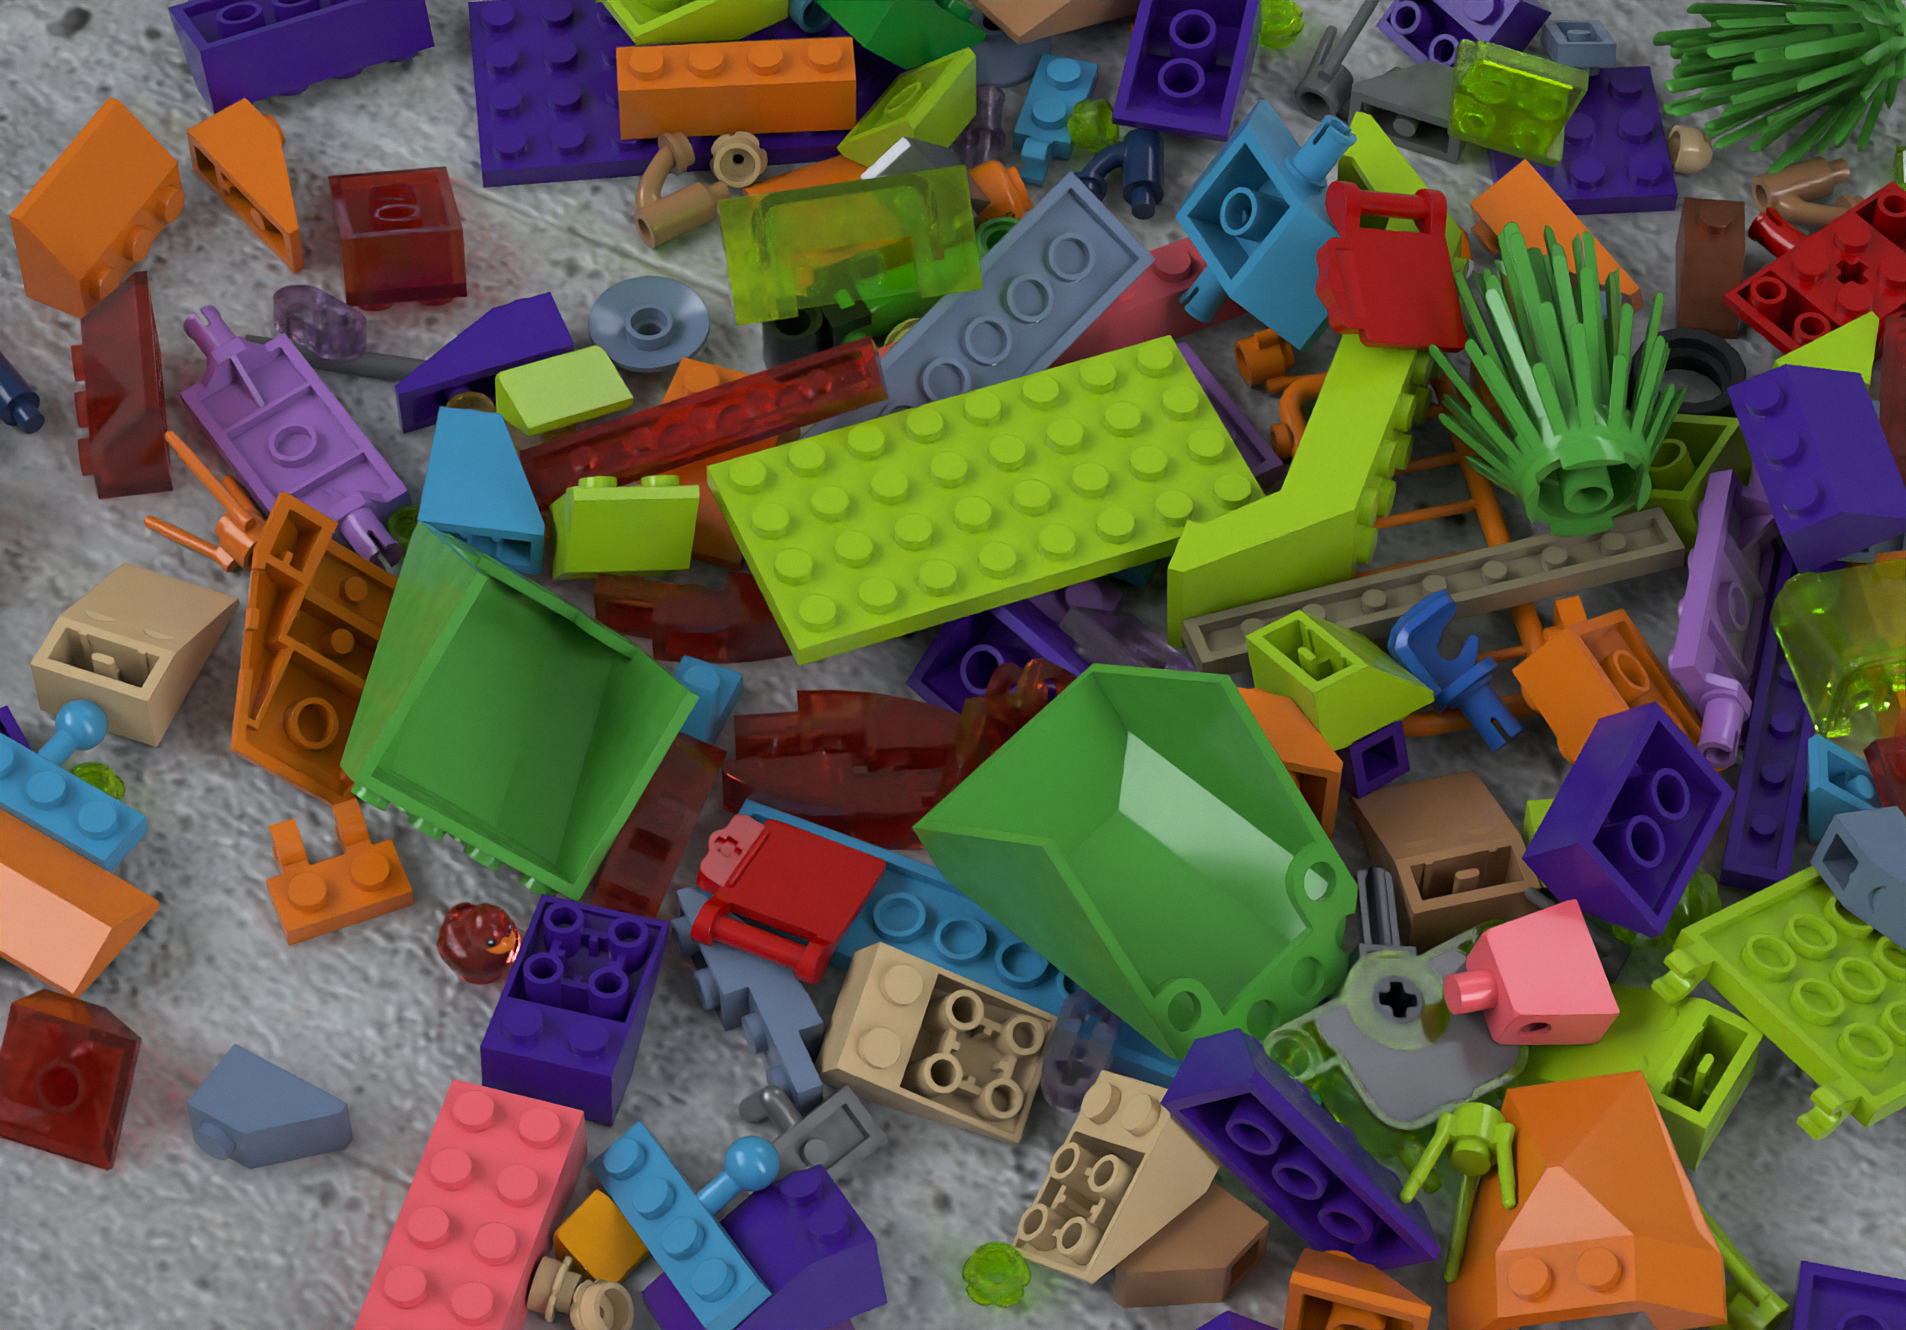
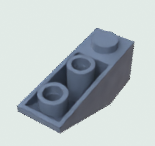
(1866, 867)

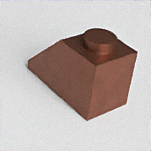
(1709, 264)

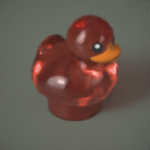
(478, 941)

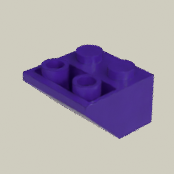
(1435, 27)

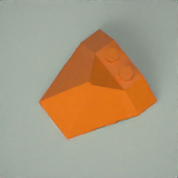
(306, 650)
(1596, 1217)

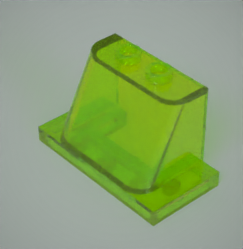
(849, 243)

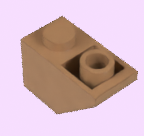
(1194, 1255)

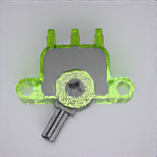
(1386, 1042)

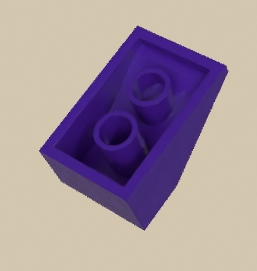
(1188, 66)
(804, 1249)

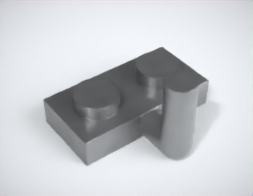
(832, 1134)

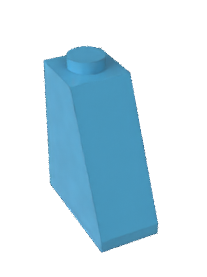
(481, 490)

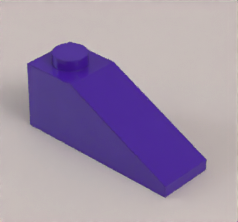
(496, 342)

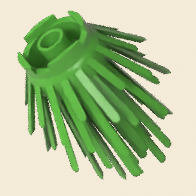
(1777, 53)
(1574, 443)

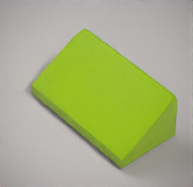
(561, 391)

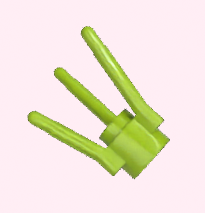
(1474, 1141)
(1748, 1299)

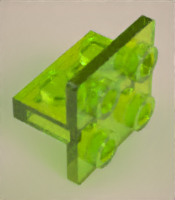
(1513, 101)

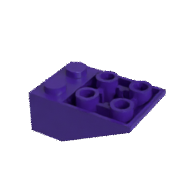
(575, 1007)

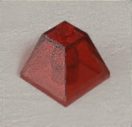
(66, 1077)

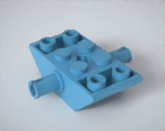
(1261, 221)

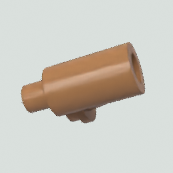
(1800, 184)
(682, 211)

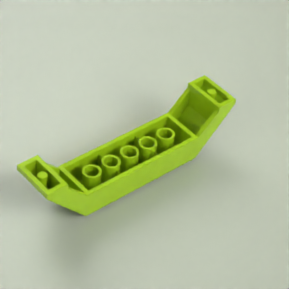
(1345, 461)

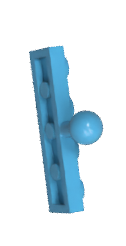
(61, 803)
(681, 1223)

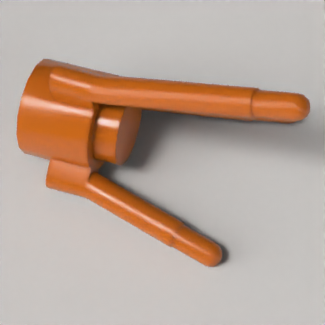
(1265, 360)
(236, 529)

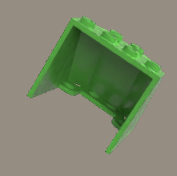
(508, 717)
(1154, 856)

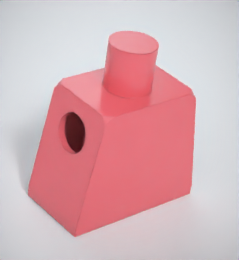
(1536, 981)

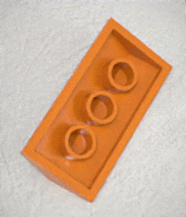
(61, 911)

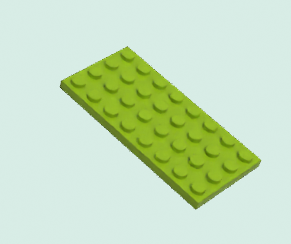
(980, 498)

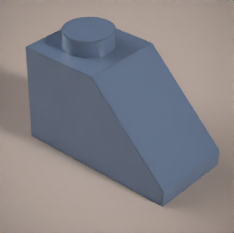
(265, 1114)

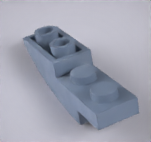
(761, 999)

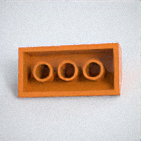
(736, 87)

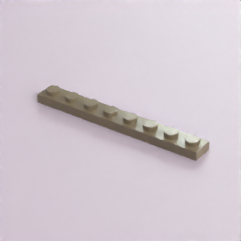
(1475, 580)

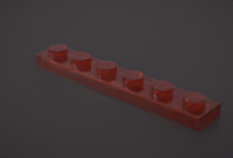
(710, 421)

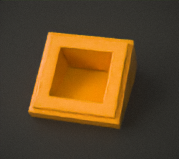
(599, 1241)

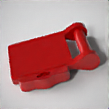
(1390, 283)
(786, 883)

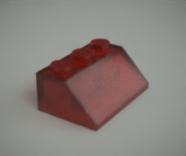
(123, 394)

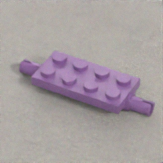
(291, 435)
(1726, 611)

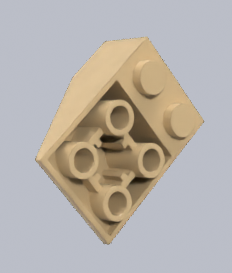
(132, 649)
(935, 1044)
(1113, 1181)

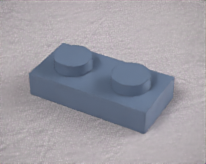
(1579, 44)

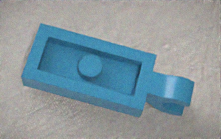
(1044, 116)

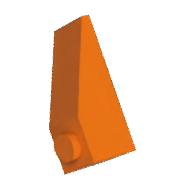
(245, 165)
(1531, 203)

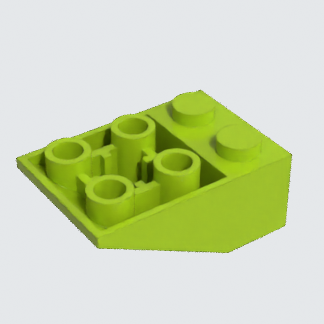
(1689, 1052)

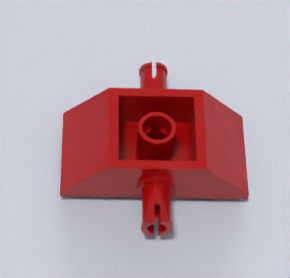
(1828, 275)

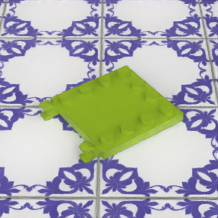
(1814, 986)

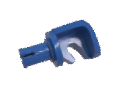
(1455, 682)

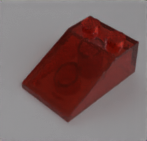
(398, 238)

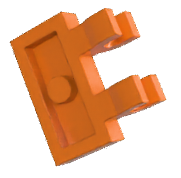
(337, 890)

